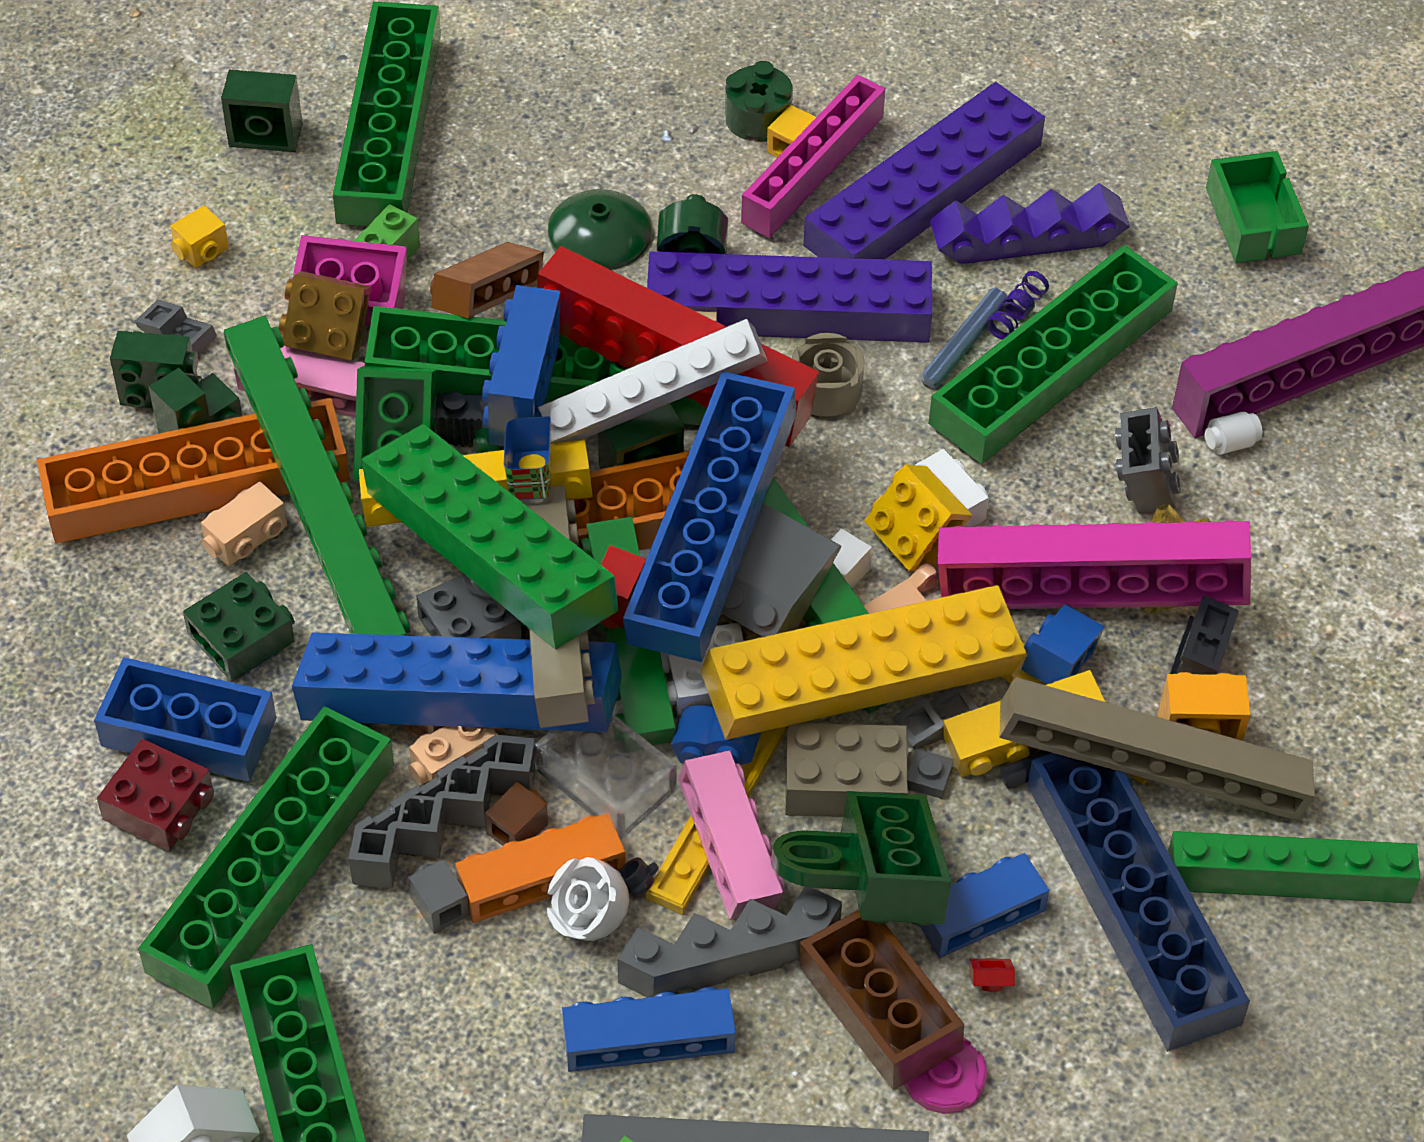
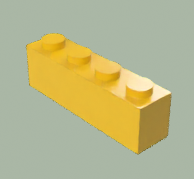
(975, 734)

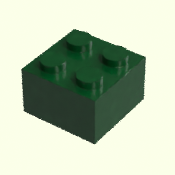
(262, 110)
(642, 438)

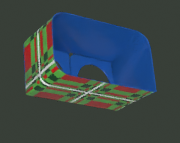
(525, 438)

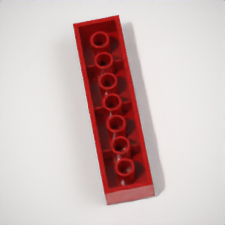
(639, 324)

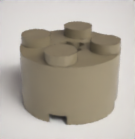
(839, 370)

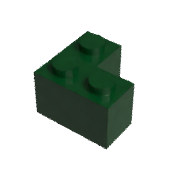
(183, 404)

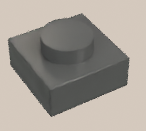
(929, 773)

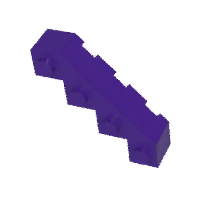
(1041, 228)

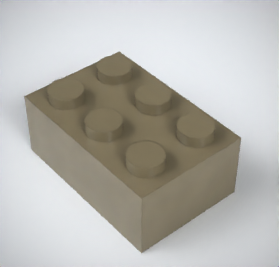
(840, 758)

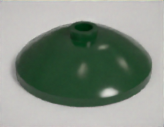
(601, 227)

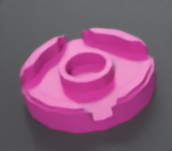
(951, 1088)

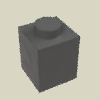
(438, 895)

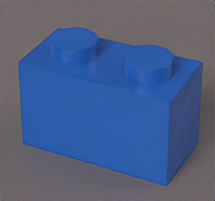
(1062, 645)

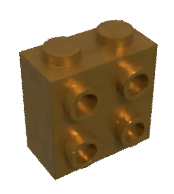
(324, 315)

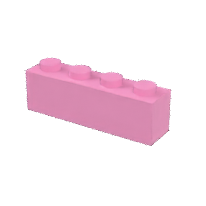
(324, 378)
(730, 832)

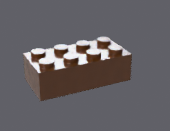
(881, 998)

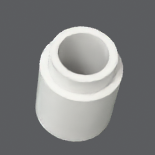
(1233, 432)

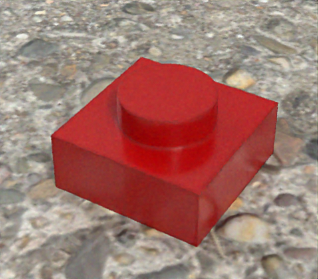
(991, 973)

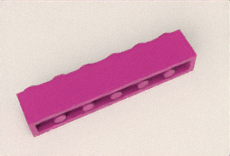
(812, 156)

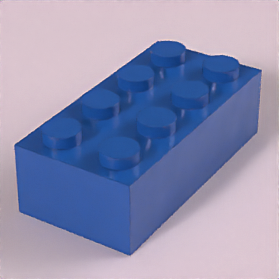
(524, 361)
(187, 714)

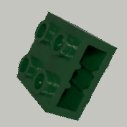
(143, 359)
(239, 625)

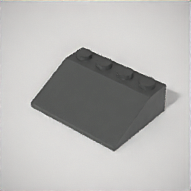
(778, 574)

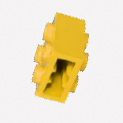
(911, 514)

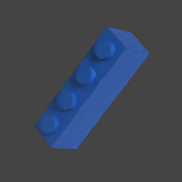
(648, 1029)

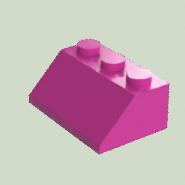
(360, 263)

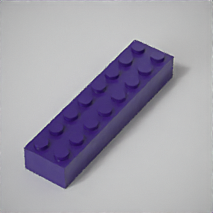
(926, 176)
(802, 293)

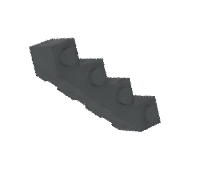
(456, 796)
(711, 953)

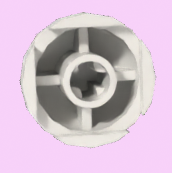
(587, 899)

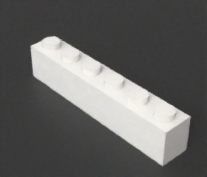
(654, 383)

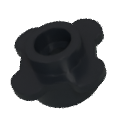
(638, 875)

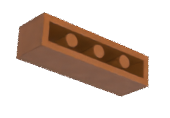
(485, 279)

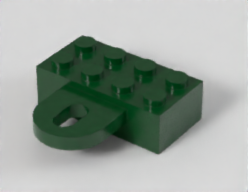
(883, 853)

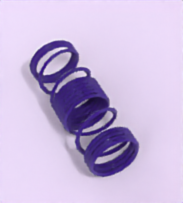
(1014, 310)

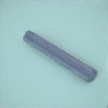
(962, 339)

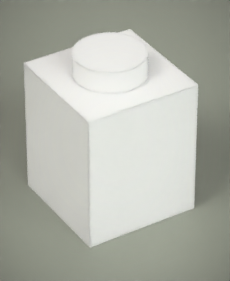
(853, 558)

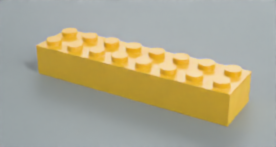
(861, 662)

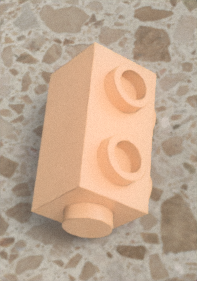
(243, 524)
(443, 747)

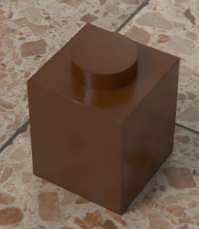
(516, 815)

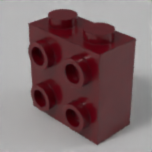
(156, 795)

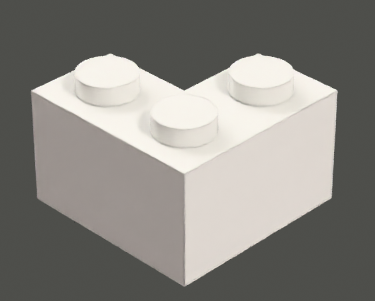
(198, 1116)

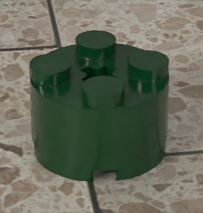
(756, 99)
(692, 227)

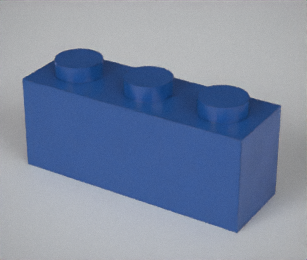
(988, 904)

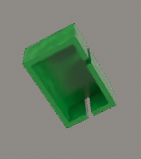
(1256, 206)

